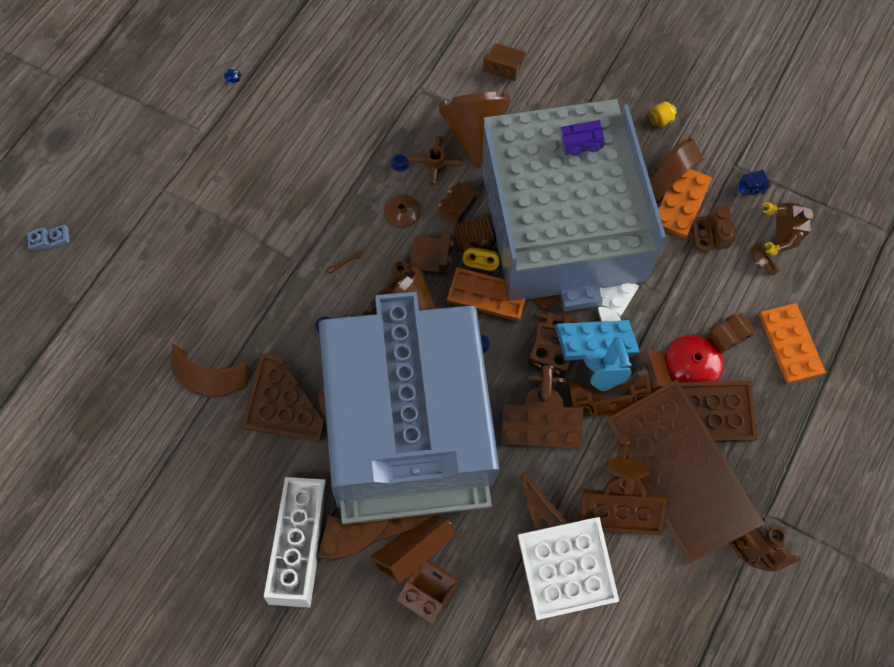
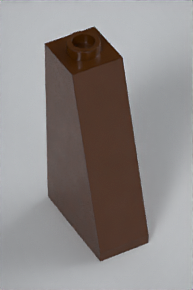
(413, 549)

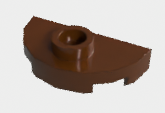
(761, 259)

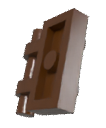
(548, 330)

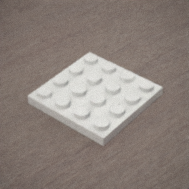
(568, 568)

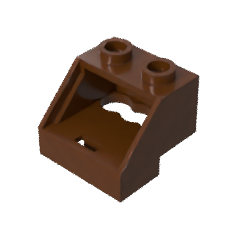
(434, 584)

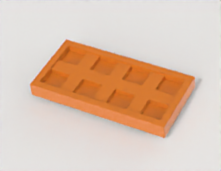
(683, 202)
(484, 293)
(792, 343)

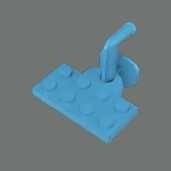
(603, 348)

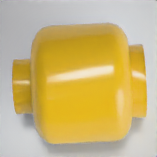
(662, 114)

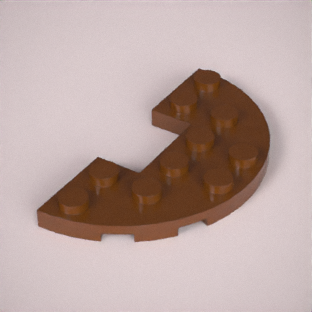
(349, 539)

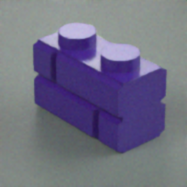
(582, 137)

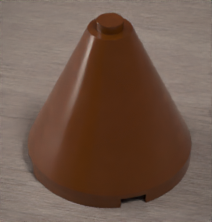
(466, 119)
(407, 282)

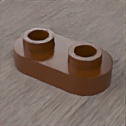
(702, 236)

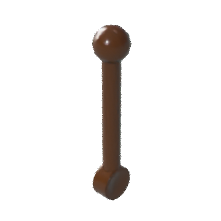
(357, 254)

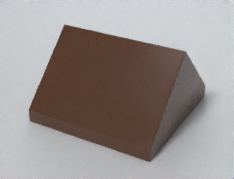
(656, 367)

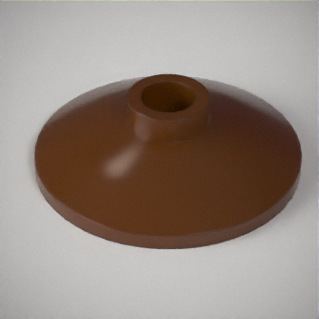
(404, 217)

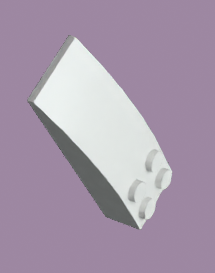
(296, 543)

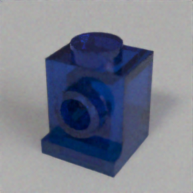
(753, 183)

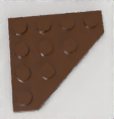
(279, 404)

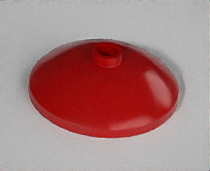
(682, 362)

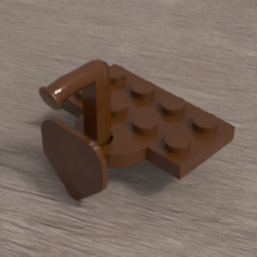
(545, 421)
(625, 507)

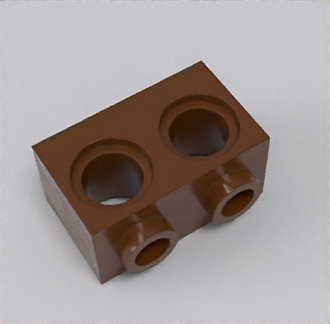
(552, 352)

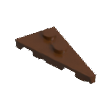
(541, 509)

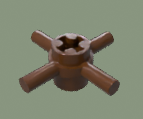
(433, 165)

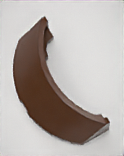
(674, 166)
(205, 380)
(613, 400)
(759, 553)

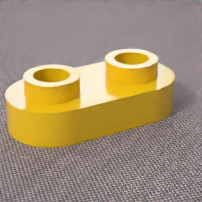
(481, 260)

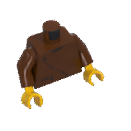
(791, 225)

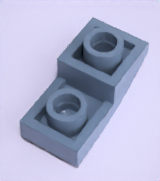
(46, 239)

